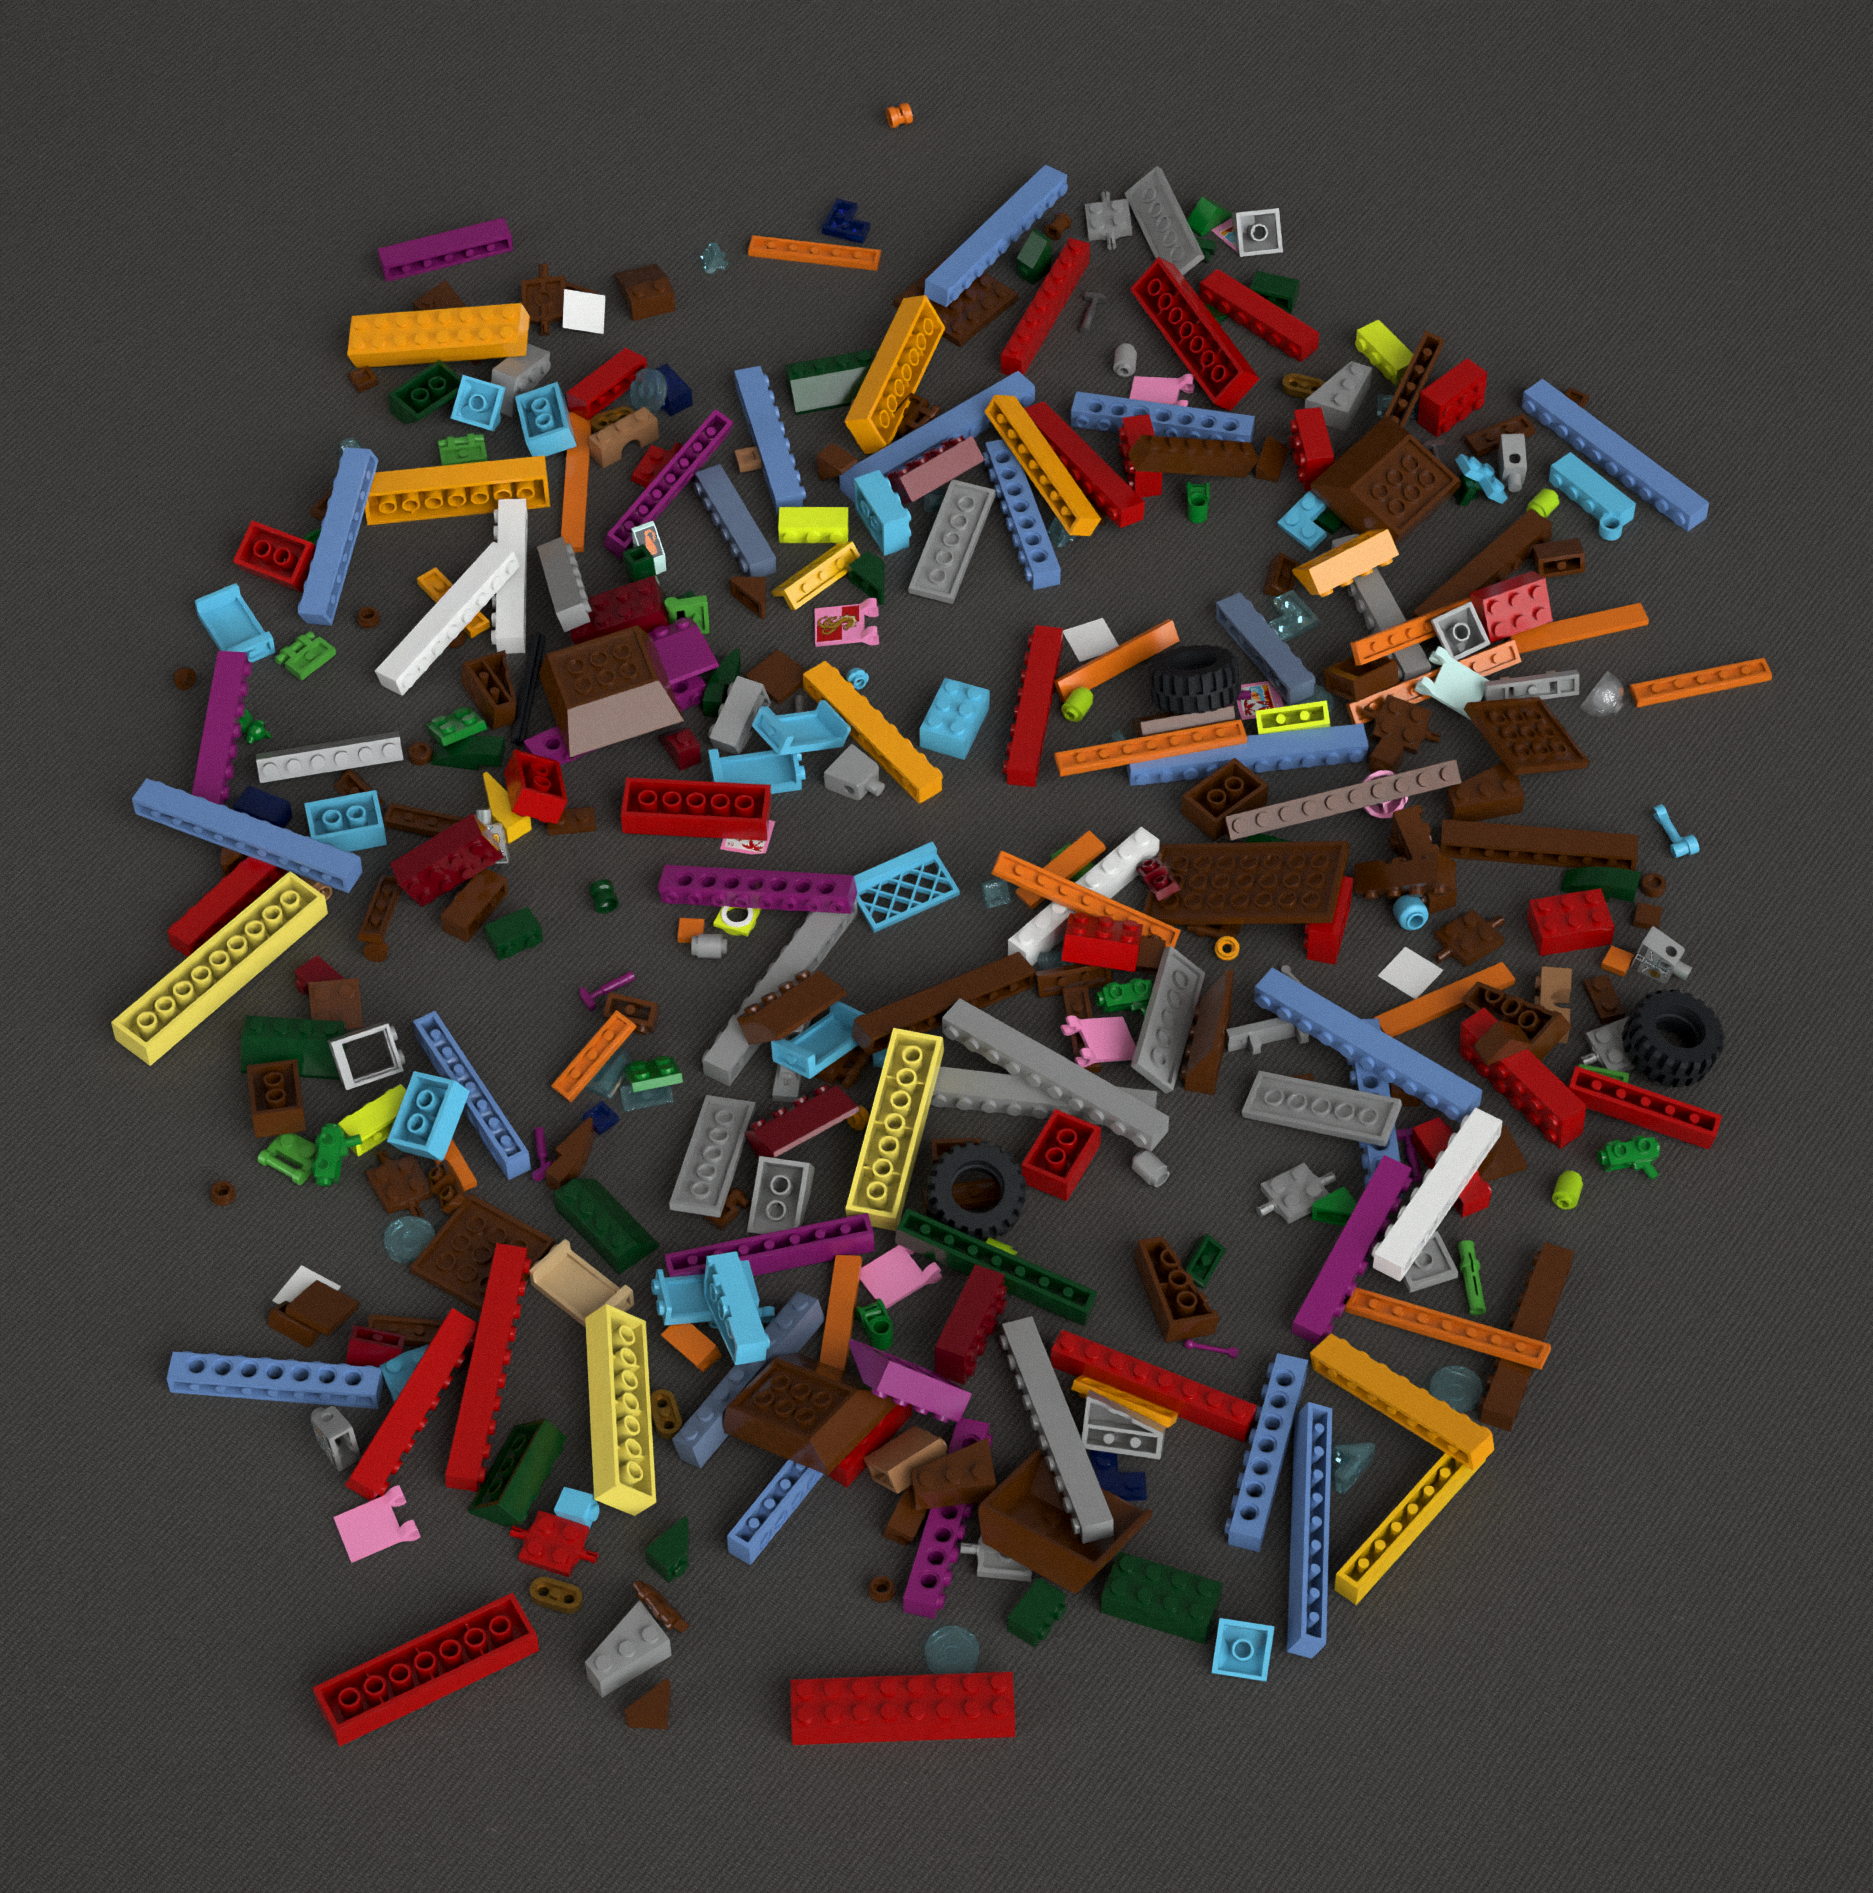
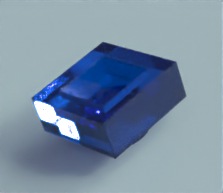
(602, 1117)

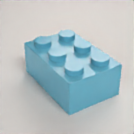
(545, 420)
(882, 512)
(954, 718)
(347, 821)
(428, 1116)

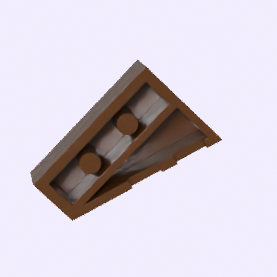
(490, 688)
(1486, 796)
(955, 1478)

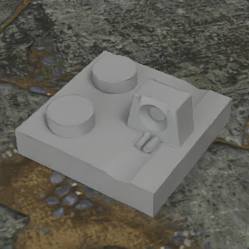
(1431, 1266)

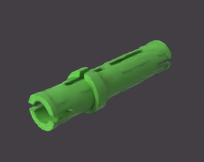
(1470, 1268)

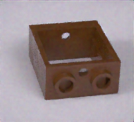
(1360, 681)

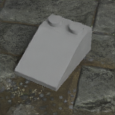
(780, 1195)

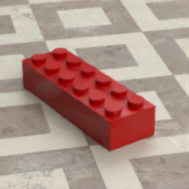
(696, 809)
(1526, 1085)

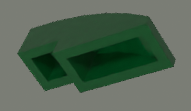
(718, 685)
(471, 753)
(1613, 881)

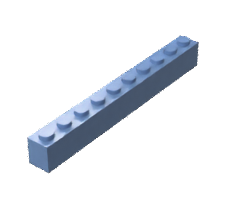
(995, 235)
(965, 420)
(1615, 455)
(1261, 754)
(247, 835)
(1367, 1045)
(1309, 1531)

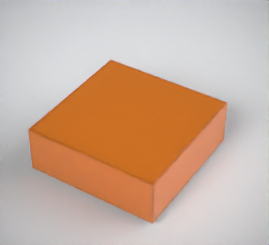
(689, 927)
(1617, 961)

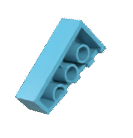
(734, 1308)

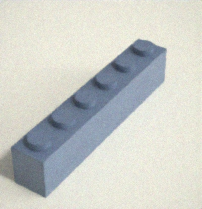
(734, 522)
(1265, 648)

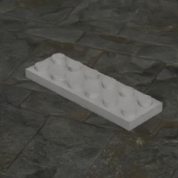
(1164, 221)
(952, 541)
(1168, 1019)
(1322, 1108)
(712, 1156)

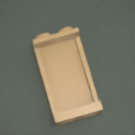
(576, 1284)

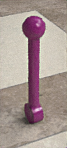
(1232, 1352)

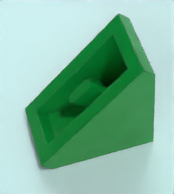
(1207, 216)
(1334, 1208)

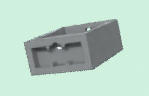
(396, 1056)

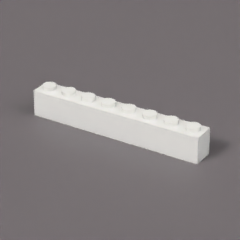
(511, 598)
(447, 618)
(1105, 878)
(1437, 1194)

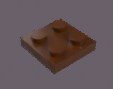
(337, 1001)

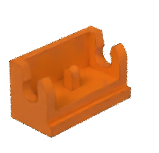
(692, 1345)

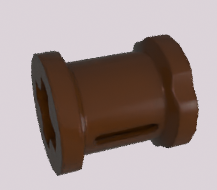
(1057, 226)

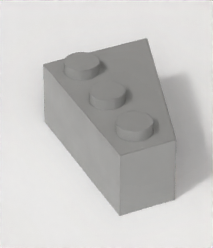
(1342, 395)

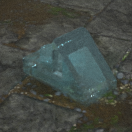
(1352, 1461)

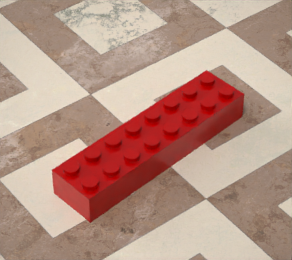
(1194, 334)
(425, 1669)
(902, 1708)

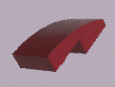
(1157, 878)

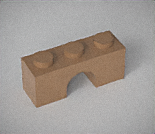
(608, 443)
(1554, 988)

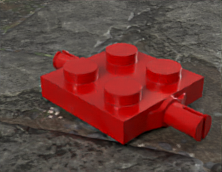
(653, 463)
(554, 1544)

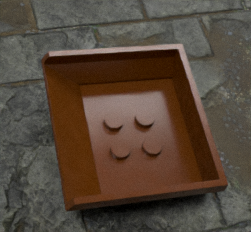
(1386, 482)
(608, 690)
(805, 1412)
(1030, 1525)

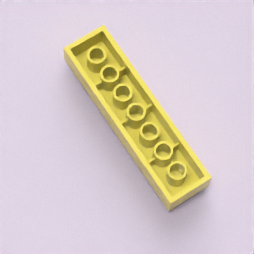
(895, 1128)
(620, 1410)

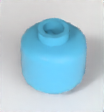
(1410, 912)

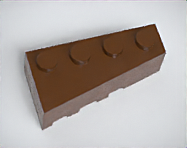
(1405, 876)

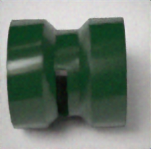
(603, 895)

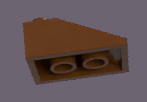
(646, 291)

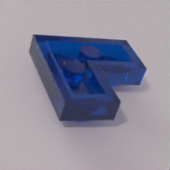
(842, 225)
(1126, 1485)

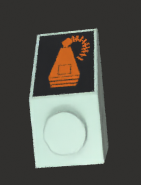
(648, 535)

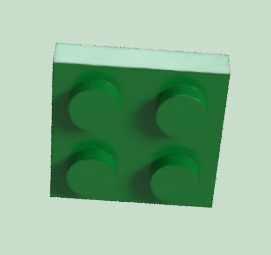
(455, 726)
(653, 1074)

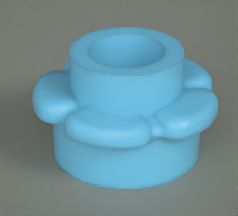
(857, 678)

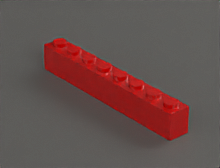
(1045, 307)
(1088, 468)
(1034, 706)
(1187, 1397)
(411, 1405)

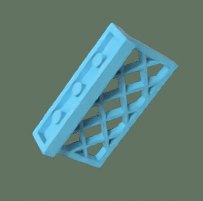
(898, 868)

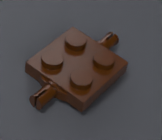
(544, 298)
(1401, 723)
(1469, 938)
(399, 1184)

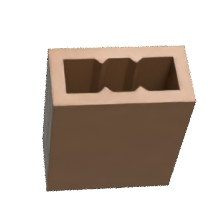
(894, 1461)

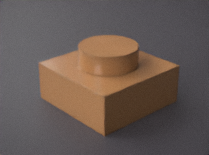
(748, 459)

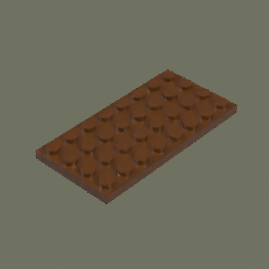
(1251, 883)

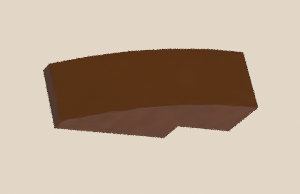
(571, 1156)

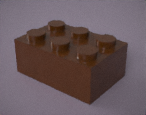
(1222, 794)
(276, 1098)

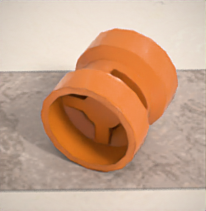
(899, 115)

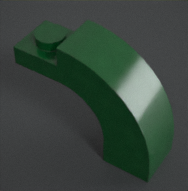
(640, 565)

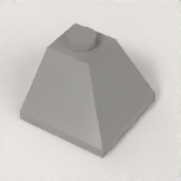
(1257, 232)
(1460, 631)

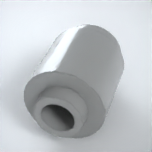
(1125, 360)
(709, 946)
(1150, 1168)

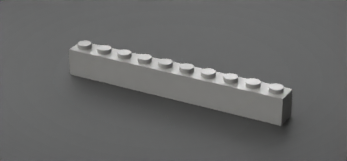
(805, 951)
(1055, 1075)
(1006, 1094)
(1057, 1430)

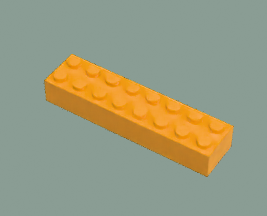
(438, 335)
(894, 374)
(456, 490)

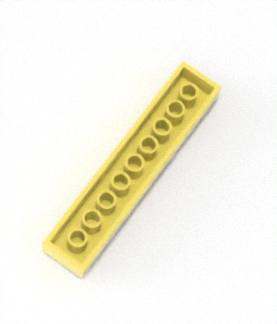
(219, 968)

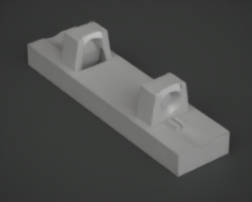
(1547, 686)
(1262, 1032)
(788, 1082)

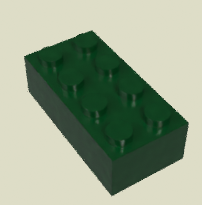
(1161, 1597)

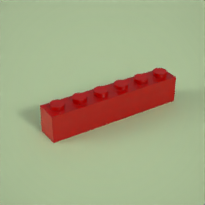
(1259, 315)
(223, 904)
(1645, 1108)

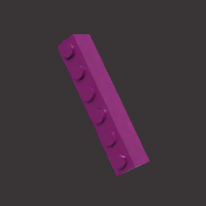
(445, 249)

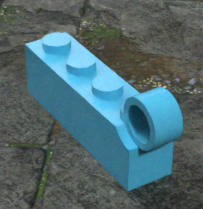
(1593, 494)

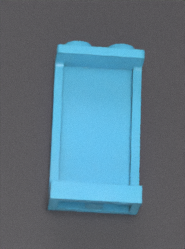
(233, 624)
(802, 730)
(759, 768)
(819, 1043)
(682, 1297)

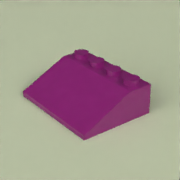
(683, 650)
(909, 1383)

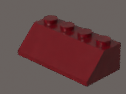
(800, 1122)

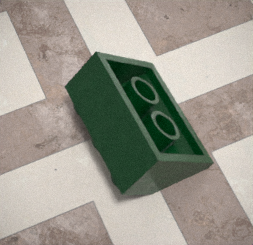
(424, 393)

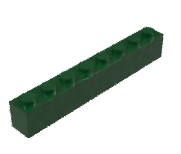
(1020, 1276)

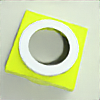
(736, 928)

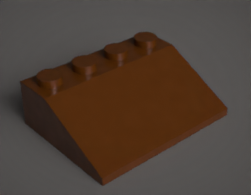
(1208, 1037)

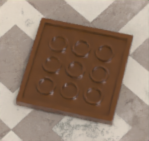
(973, 308)
(1526, 735)
(464, 1249)

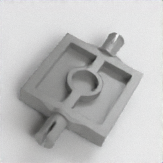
(1108, 220)
(1607, 1047)
(1294, 1192)
(995, 1564)

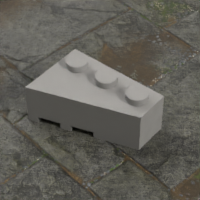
(520, 375)
(737, 715)
(1119, 1429)
(627, 1651)

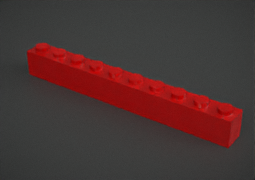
(486, 1368)

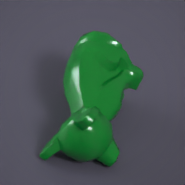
(254, 729)

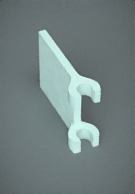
(1453, 684)

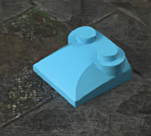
(478, 403)
(1243, 1649)

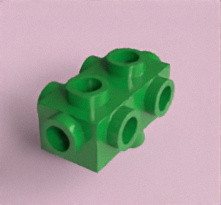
(1129, 996)
(331, 1148)
(1636, 1153)

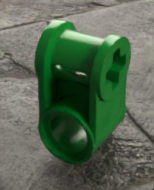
(1197, 501)
(876, 1324)

